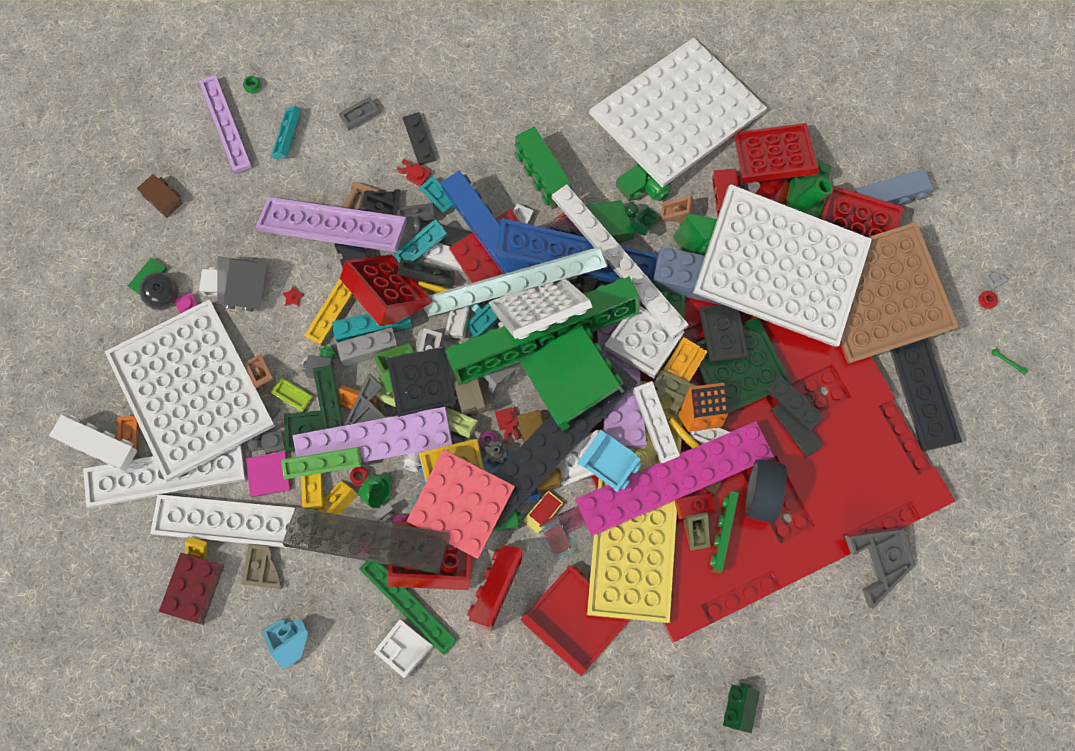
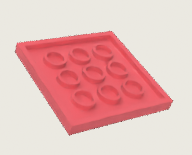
(461, 502)

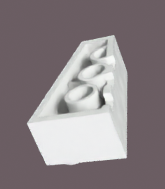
(96, 444)

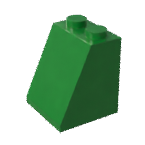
(614, 219)

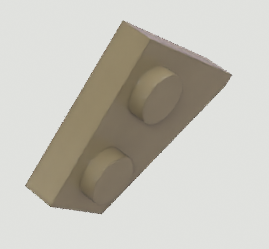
(260, 568)

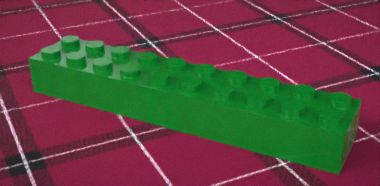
(500, 349)

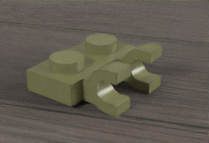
(672, 387)

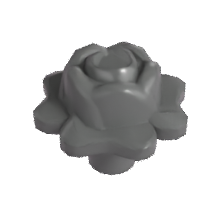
(496, 451)

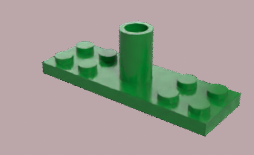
(809, 192)

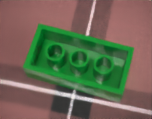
(540, 165)

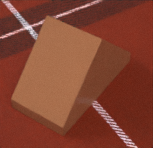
(676, 209)
(259, 371)

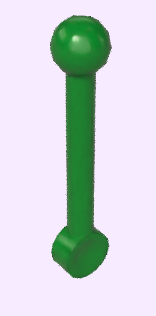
(995, 352)

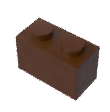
(159, 195)

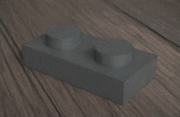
(359, 113)

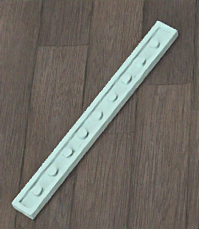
(517, 281)

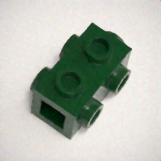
(741, 707)

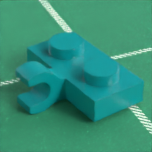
(435, 194)
(483, 320)

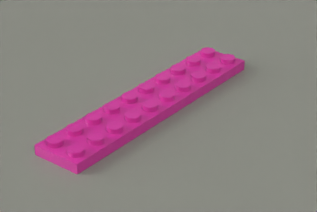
(674, 479)

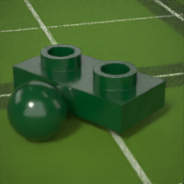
(644, 220)

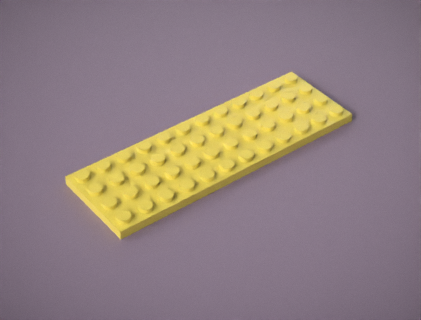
(636, 558)

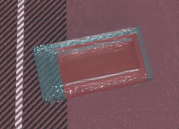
(556, 538)

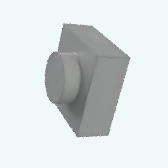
(384, 514)

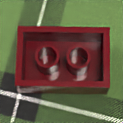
(191, 588)

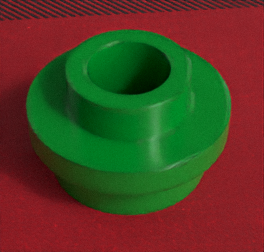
(249, 80)
(328, 352)

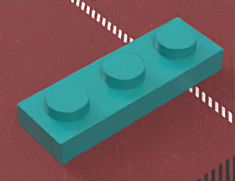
(286, 132)
(422, 242)

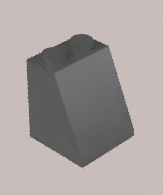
(240, 283)

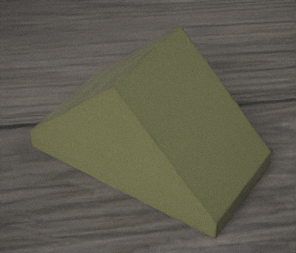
(697, 531)

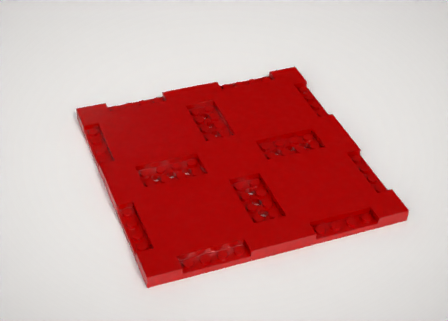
(858, 482)

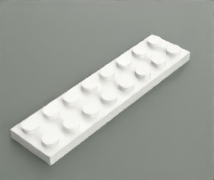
(144, 479)
(221, 520)

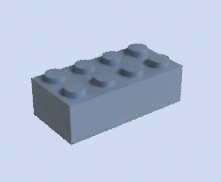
(678, 272)

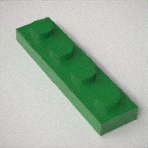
(721, 540)

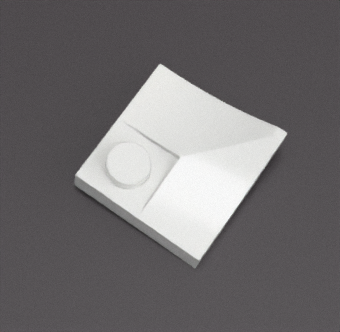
(403, 648)

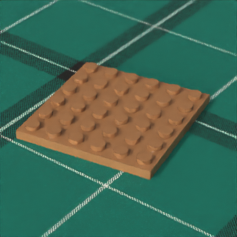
(896, 297)

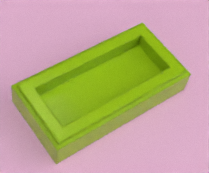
(292, 395)

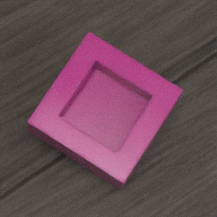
(186, 302)

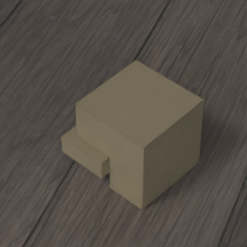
(473, 397)

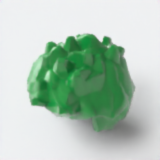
(376, 489)

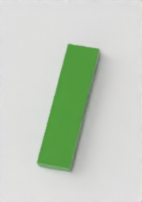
(321, 462)

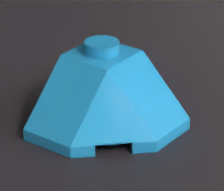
(286, 641)

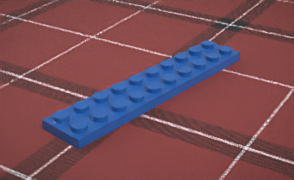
(539, 245)

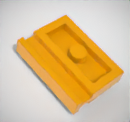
(685, 360)

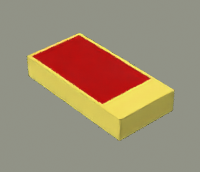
(543, 511)

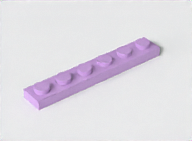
(225, 124)

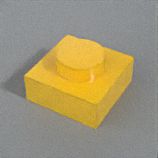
(196, 548)

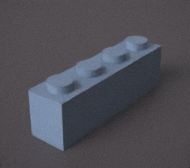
(900, 188)

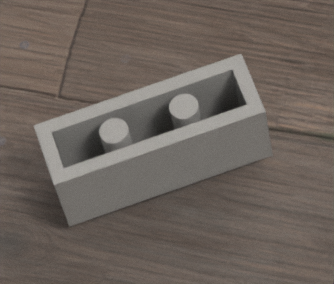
(365, 346)

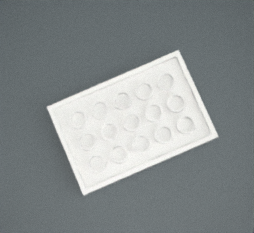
(539, 307)

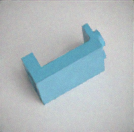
(610, 460)

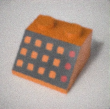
(704, 407)

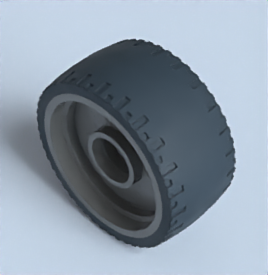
(766, 490)

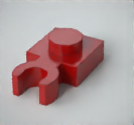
(415, 174)
(507, 421)

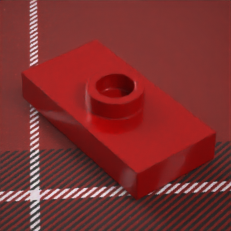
(695, 505)

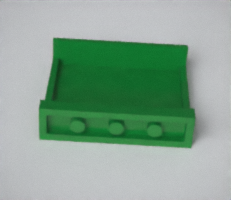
(571, 375)

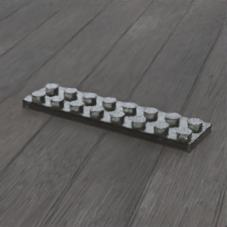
(367, 540)

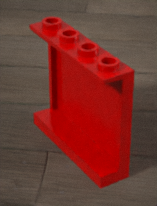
(565, 627)

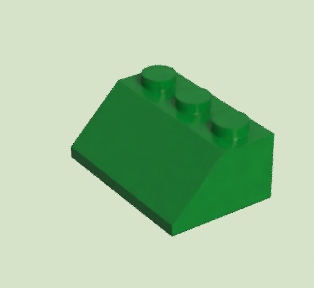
(695, 233)

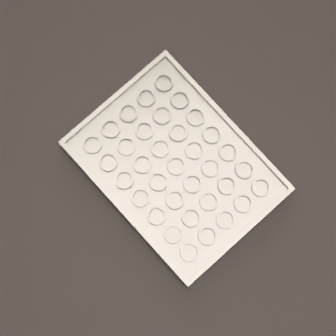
(677, 111)
(782, 266)
(189, 390)

